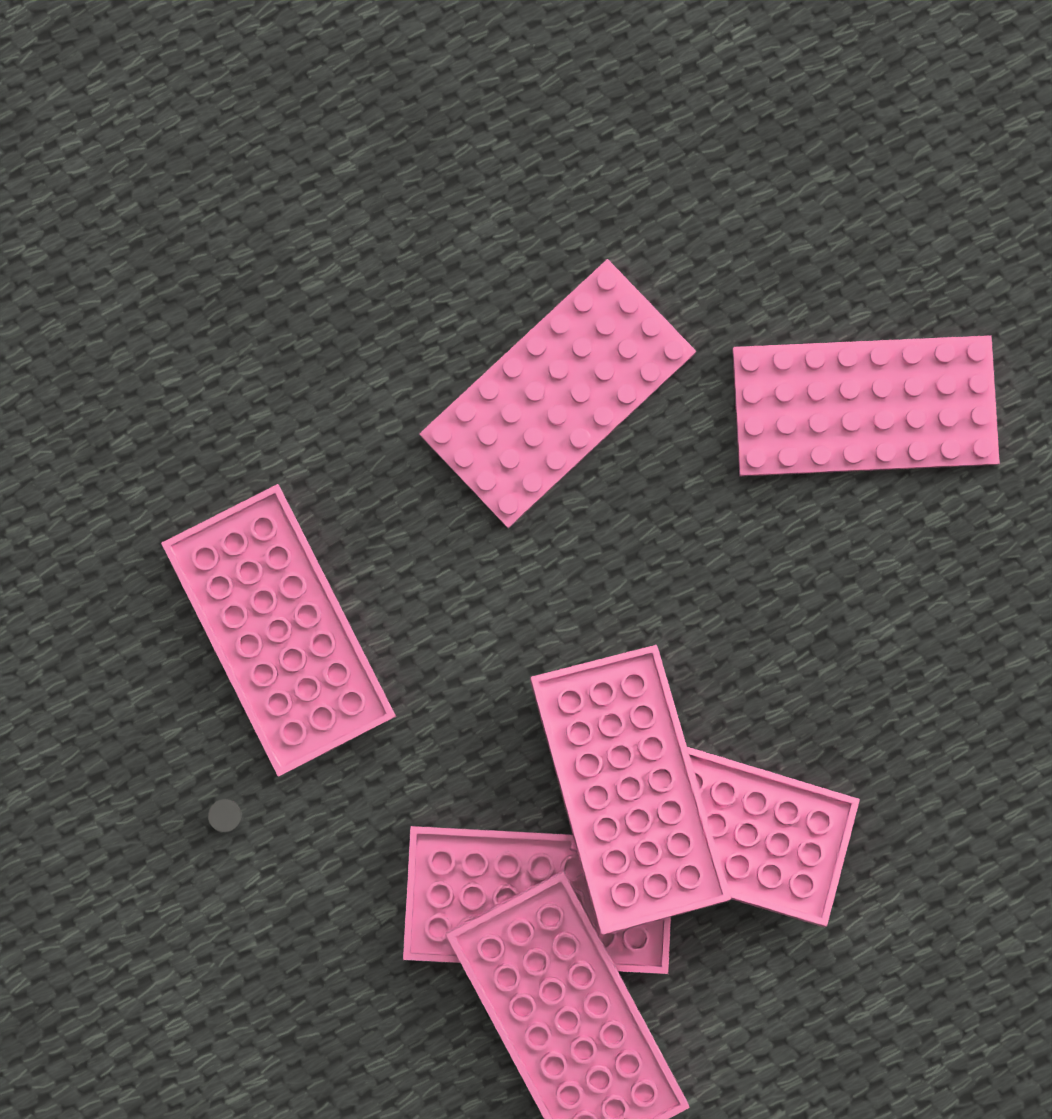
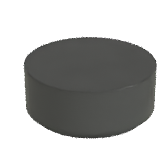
(225, 815)

